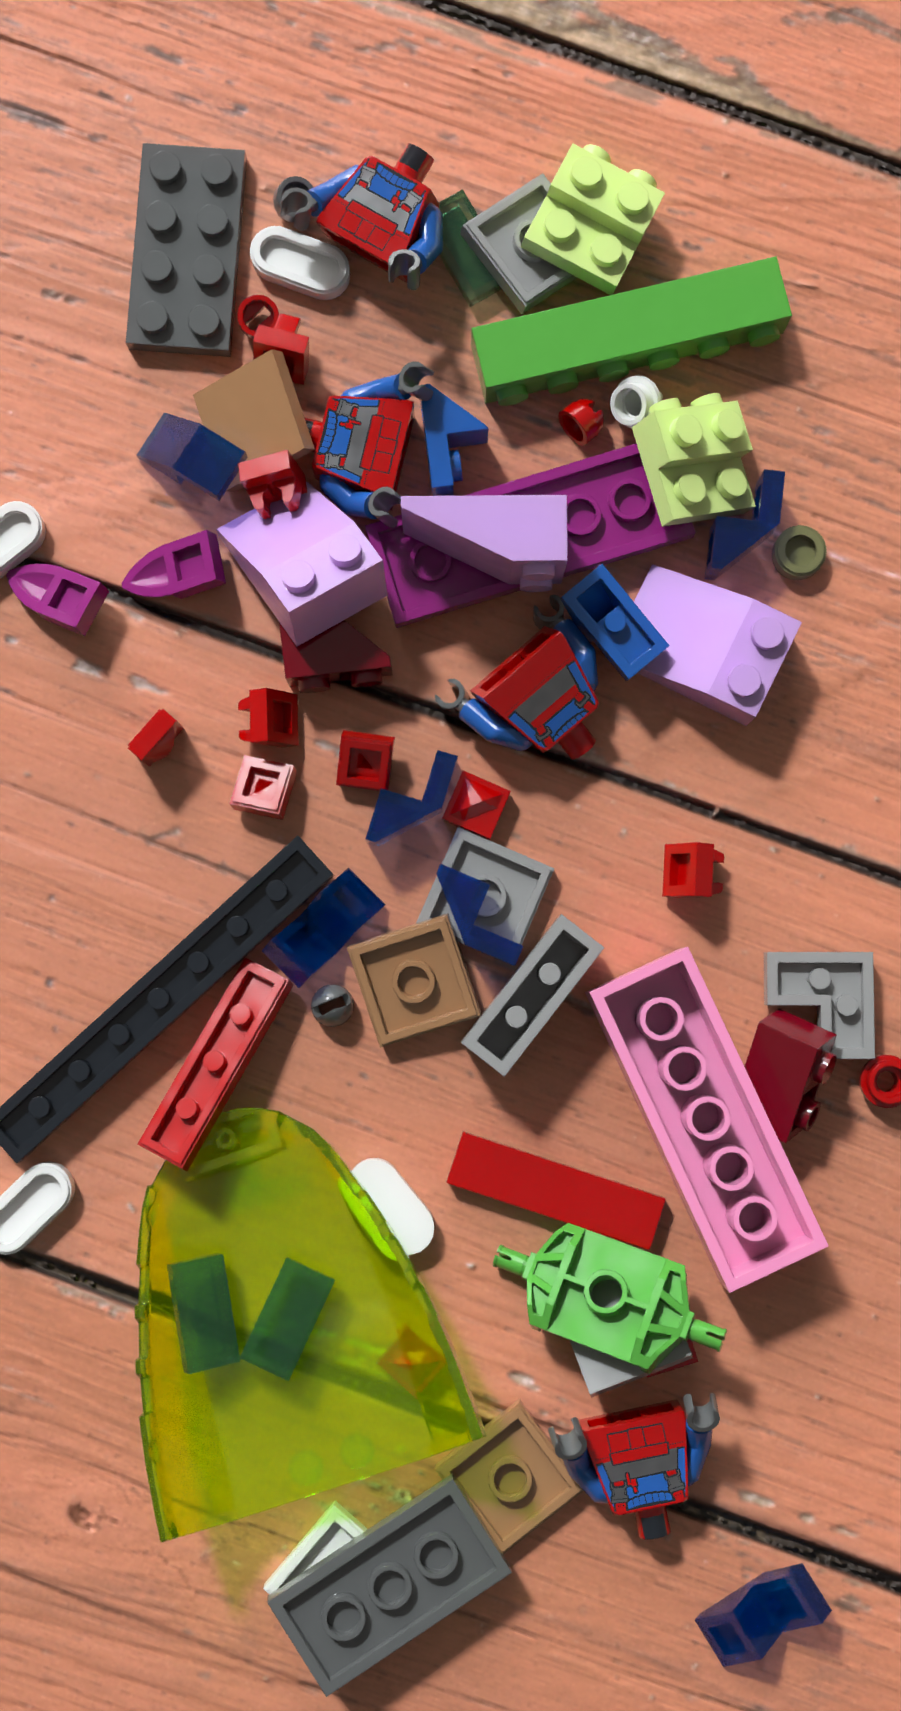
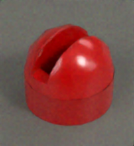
(251, 308)
(581, 421)

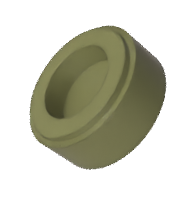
(799, 552)

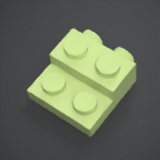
(593, 217)
(695, 459)

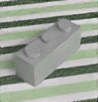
(532, 995)

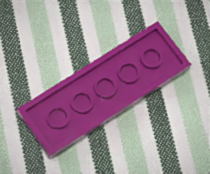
(607, 521)

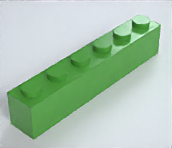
(631, 331)

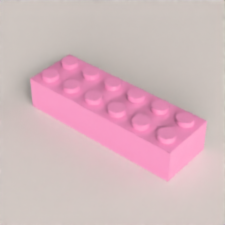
(706, 1119)

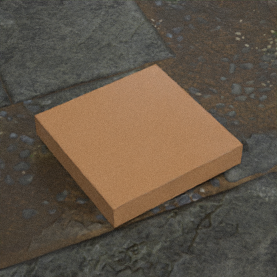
(256, 410)
(414, 980)
(511, 1476)

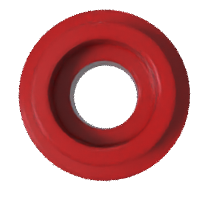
(869, 1076)

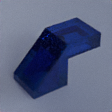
(192, 454)
(734, 537)
(400, 813)
(465, 898)
(323, 927)
(755, 1615)

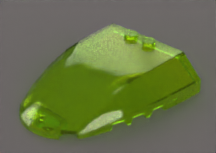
(375, 1372)

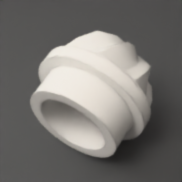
(633, 399)

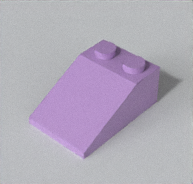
(501, 535)
(307, 563)
(719, 641)

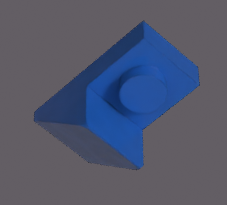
(447, 427)
(613, 622)

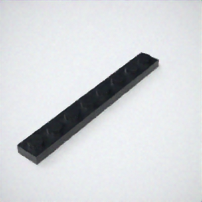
(160, 998)

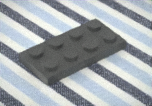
(186, 250)
(388, 1585)

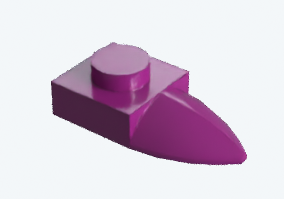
(178, 568)
(58, 595)

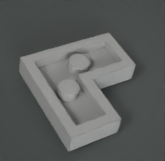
(837, 984)

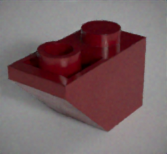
(332, 657)
(786, 1069)

